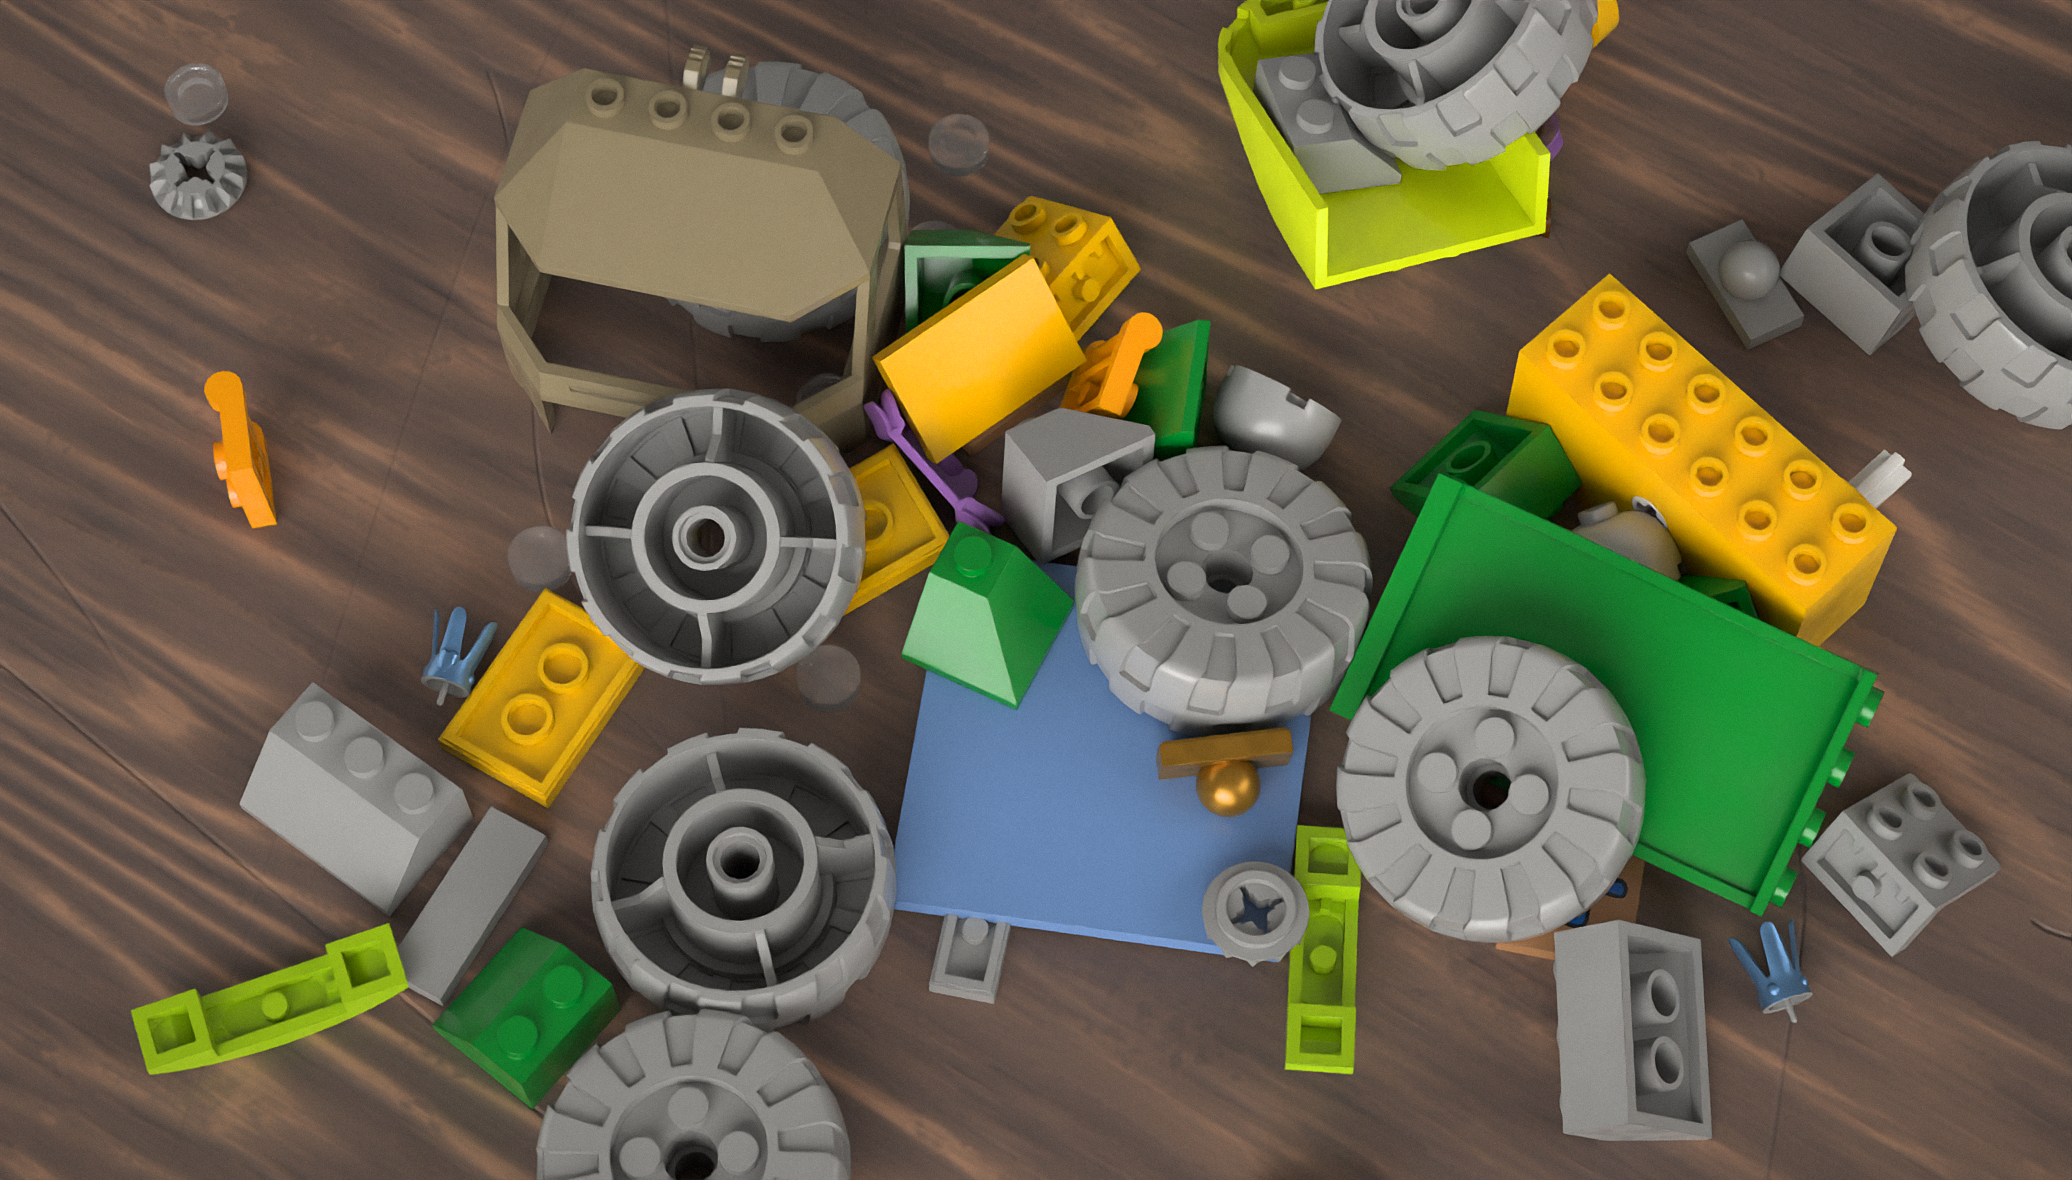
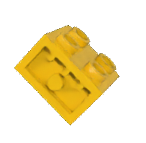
(1077, 255)

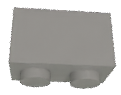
(1318, 130)
(1856, 262)
(1061, 473)

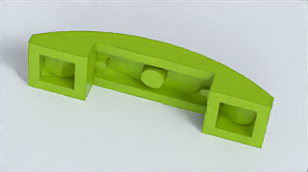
(1325, 962)
(273, 1008)

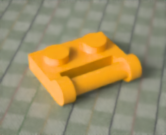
(1106, 379)
(243, 453)

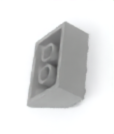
(353, 799)
(1631, 1034)

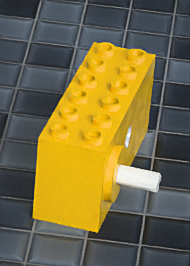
(1685, 443)

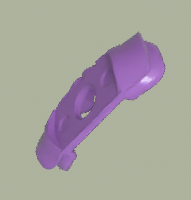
(948, 476)

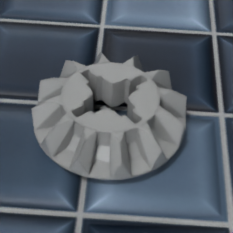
(198, 197)
(1266, 887)

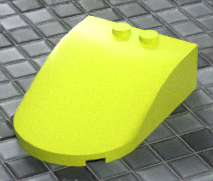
(1376, 227)

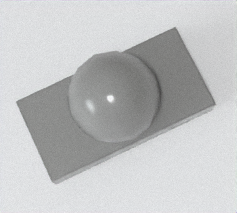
(1745, 283)

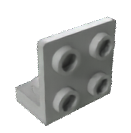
(1899, 861)

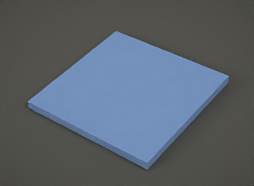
(1062, 812)

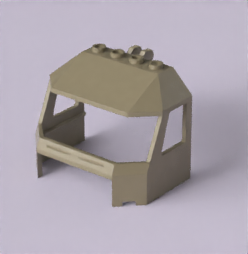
(698, 207)

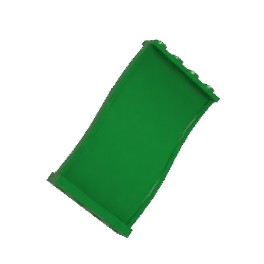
(1725, 708)

